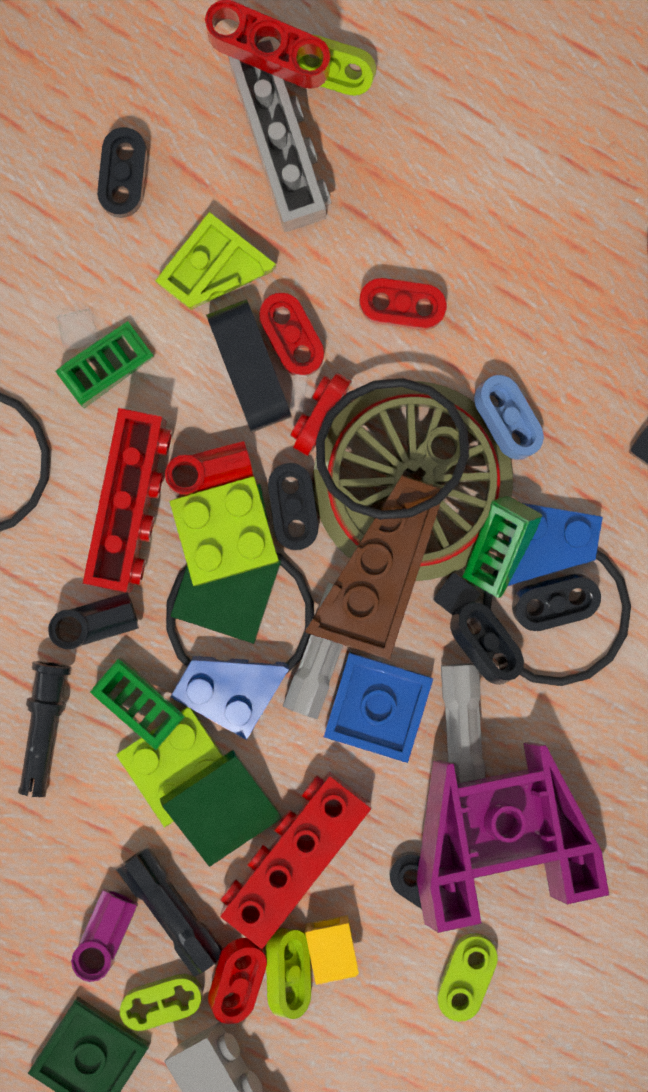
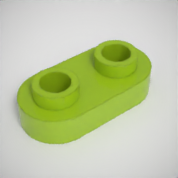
(341, 76)
(288, 973)
(467, 978)

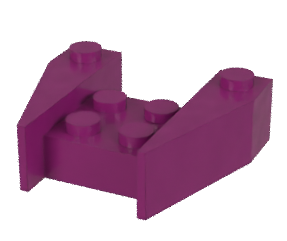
(499, 828)

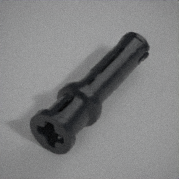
(44, 708)

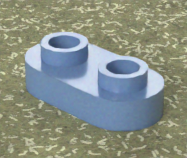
(509, 417)

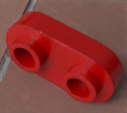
(402, 298)
(292, 335)
(327, 395)
(237, 977)

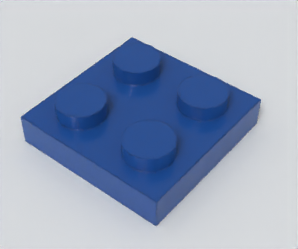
(378, 707)

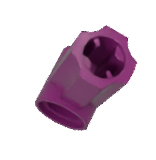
(104, 932)

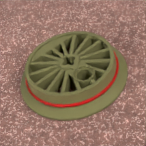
(349, 527)

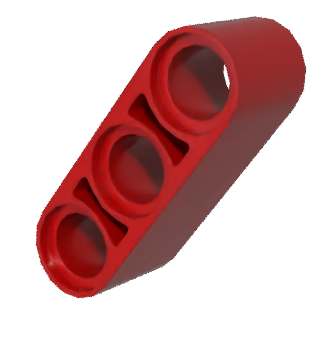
(254, 27)

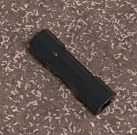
(190, 937)

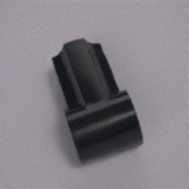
(98, 621)

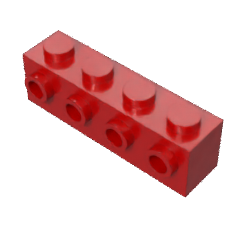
(125, 501)
(295, 858)

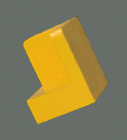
(331, 949)

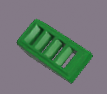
(82, 360)
(522, 534)
(109, 682)

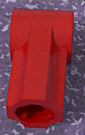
(214, 468)

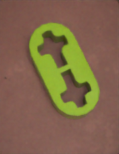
(164, 1012)

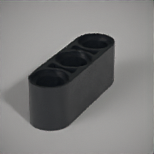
(249, 365)

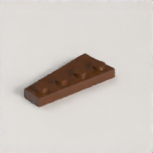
(377, 582)

